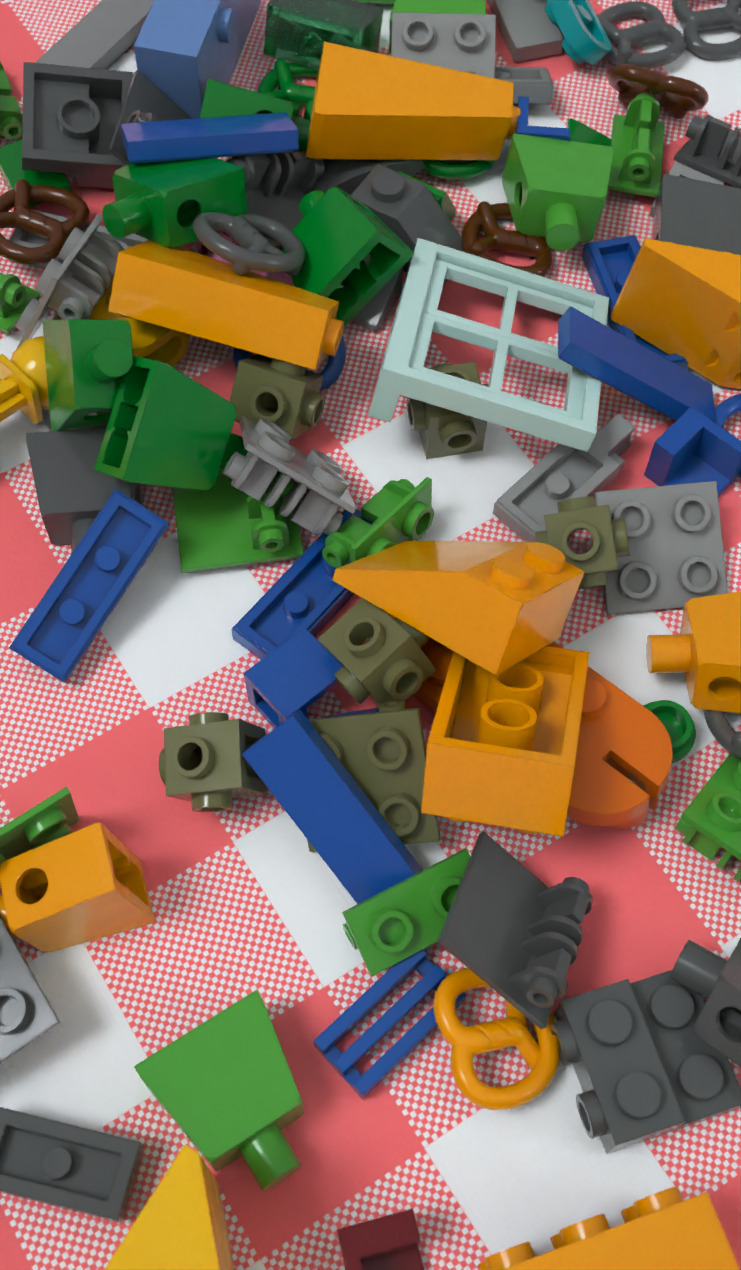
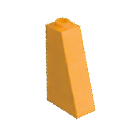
(406, 110)
(216, 304)

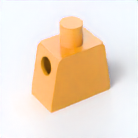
(704, 651)
(74, 890)

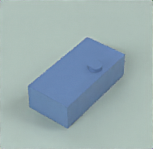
(190, 43)

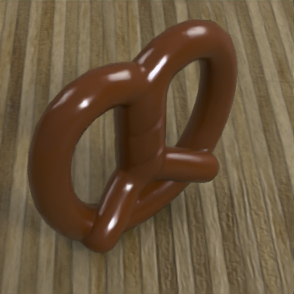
(671, 92)
(38, 223)
(505, 240)

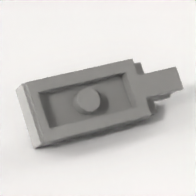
(563, 476)

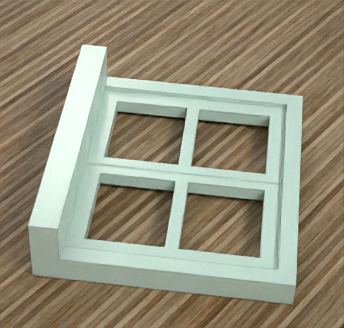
(417, 317)

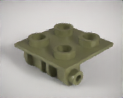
(387, 762)

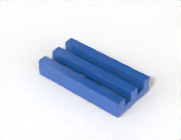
(363, 1006)

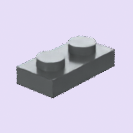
(66, 1165)

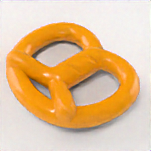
(492, 1036)

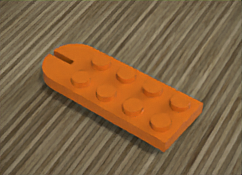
(615, 744)

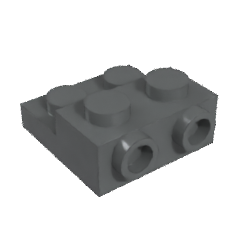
(72, 120)
(642, 1061)

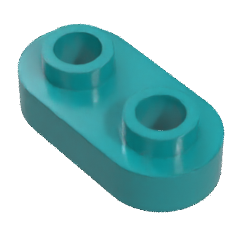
(581, 28)

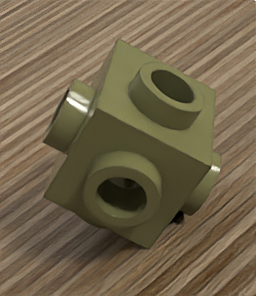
(279, 393)
(444, 430)
(608, 538)
(387, 664)
(207, 763)

